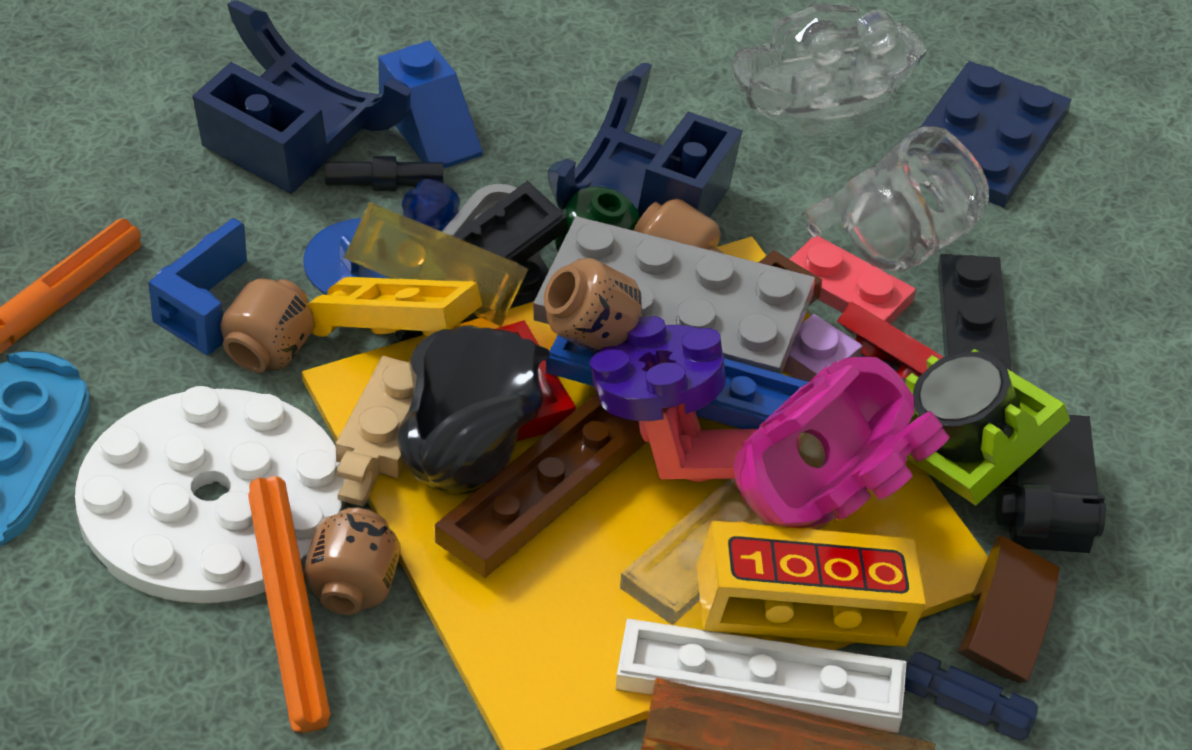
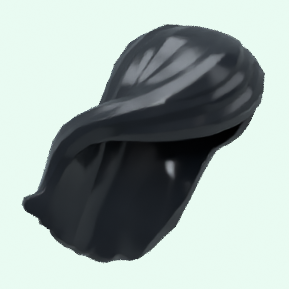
(468, 405)

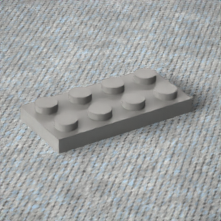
(746, 301)

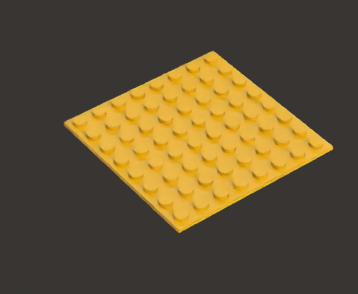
(550, 622)

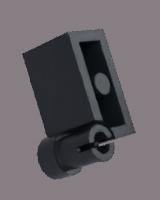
(1055, 494)

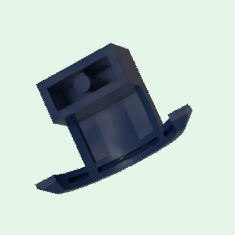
(289, 115)
(690, 166)

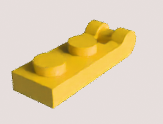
(394, 305)

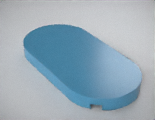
(37, 430)

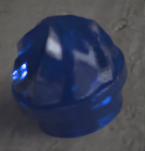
(431, 204)

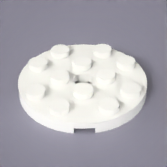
(142, 478)

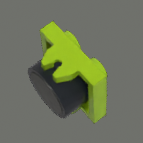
(990, 419)

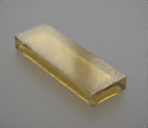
(412, 250)

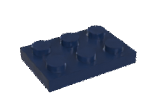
(999, 123)

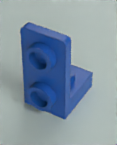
(182, 293)

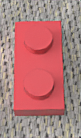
(853, 279)

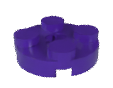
(659, 370)

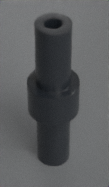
(382, 173)

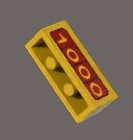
(809, 584)

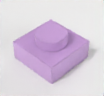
(818, 346)

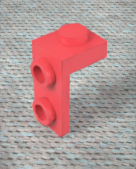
(691, 453)

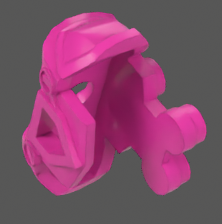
(862, 421)

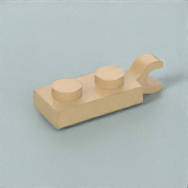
(370, 435)

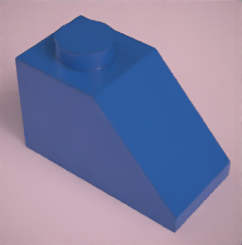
(438, 116)

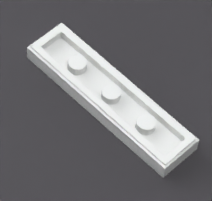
(777, 673)

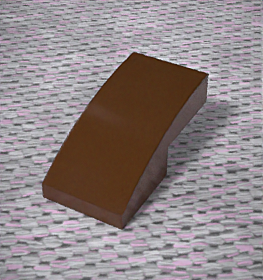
(1012, 610)

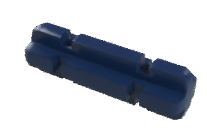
(970, 696)

